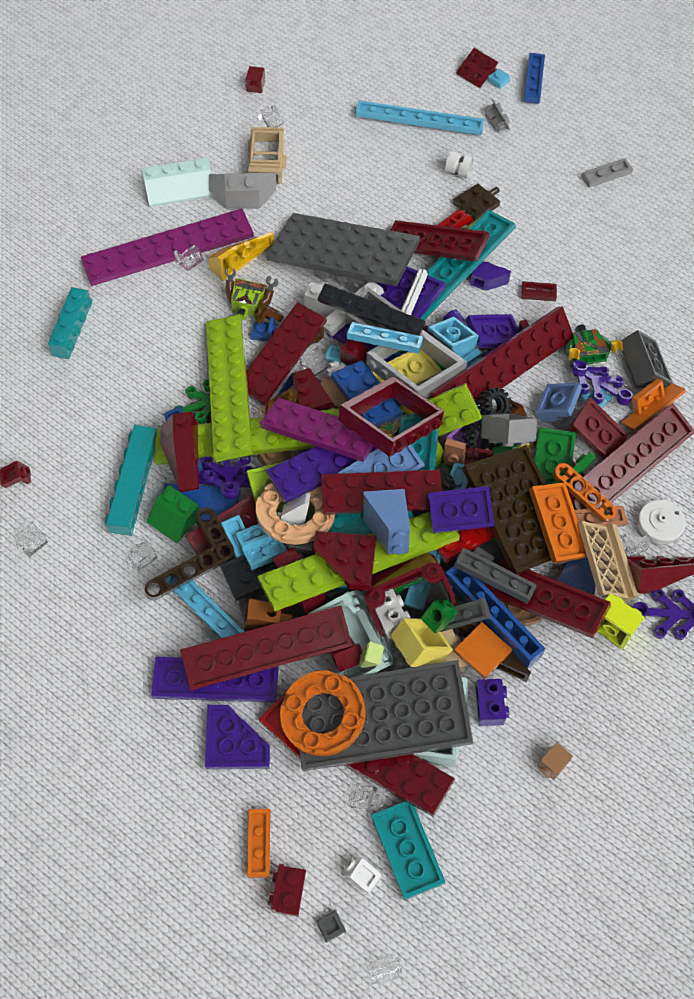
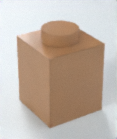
(554, 761)

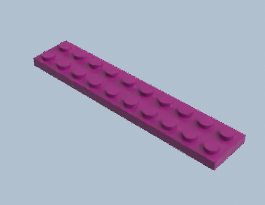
(159, 248)

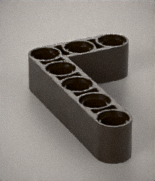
(195, 562)

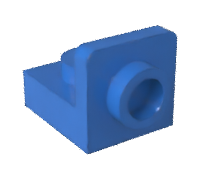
(263, 331)

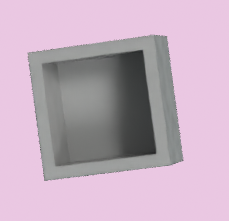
(508, 429)

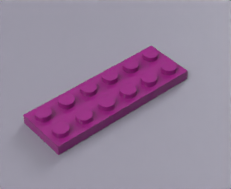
(315, 429)

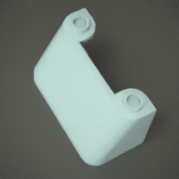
(361, 630)

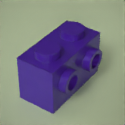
(490, 702)

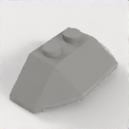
(242, 189)

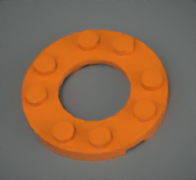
(315, 684)

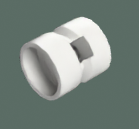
(459, 163)

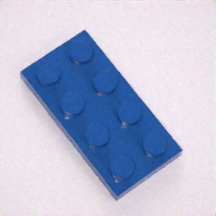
(358, 379)

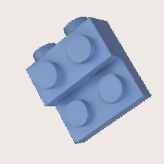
(558, 401)

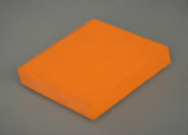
(483, 650)

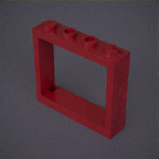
(392, 387)

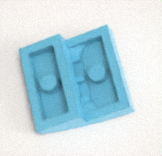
(258, 546)

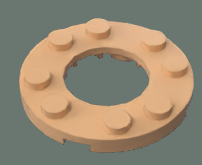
(282, 530)

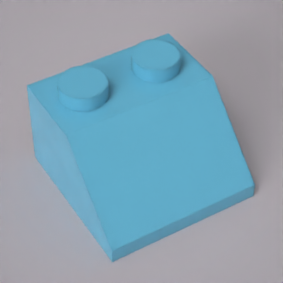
(455, 336)

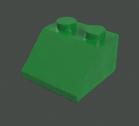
(173, 514)

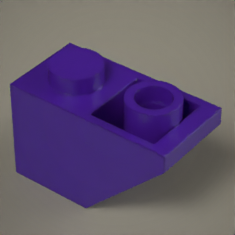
(489, 276)

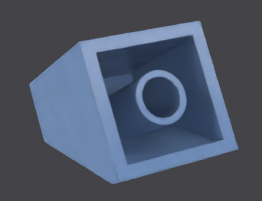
(388, 519)

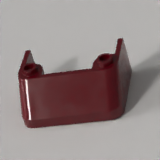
(401, 574)

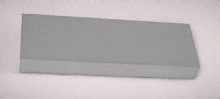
(607, 172)

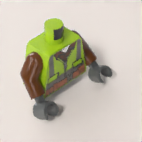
(247, 295)

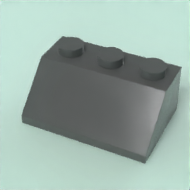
(645, 360)

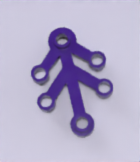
(582, 371)
(229, 488)
(673, 612)

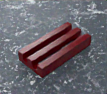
(537, 292)

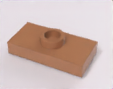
(454, 452)

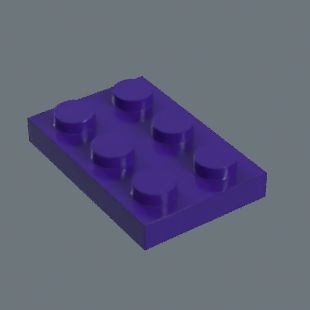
(492, 329)
(461, 510)

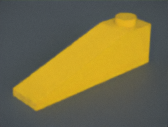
(239, 255)

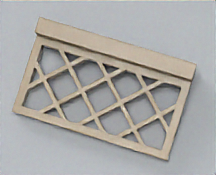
(615, 559)

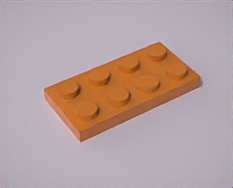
(558, 522)

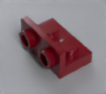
(288, 890)

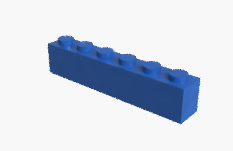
(502, 621)

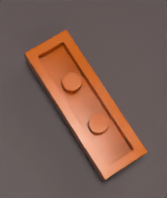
(259, 843)

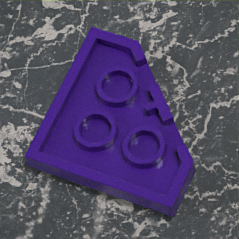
(233, 742)

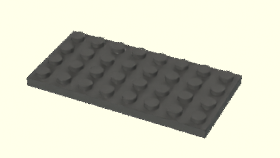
(344, 249)
(405, 715)

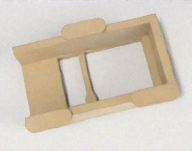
(267, 134)

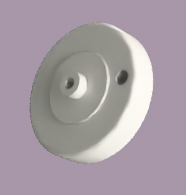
(661, 521)

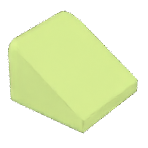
(371, 655)

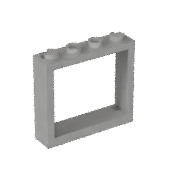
(436, 350)

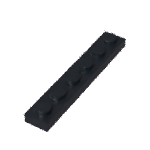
(370, 310)

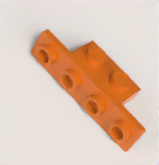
(651, 402)

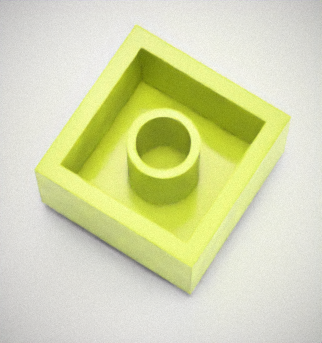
(620, 622)

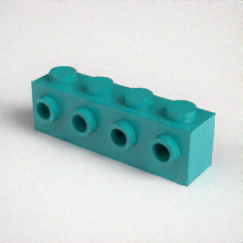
(70, 323)

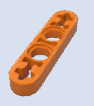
(586, 489)

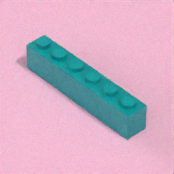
(132, 481)

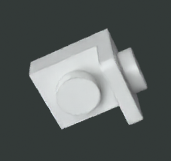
(361, 873)

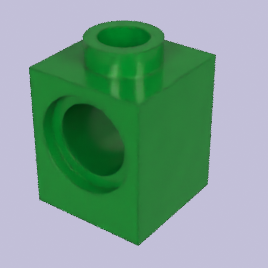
(432, 616)

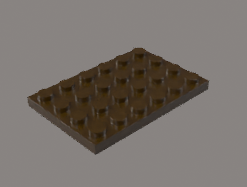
(514, 515)

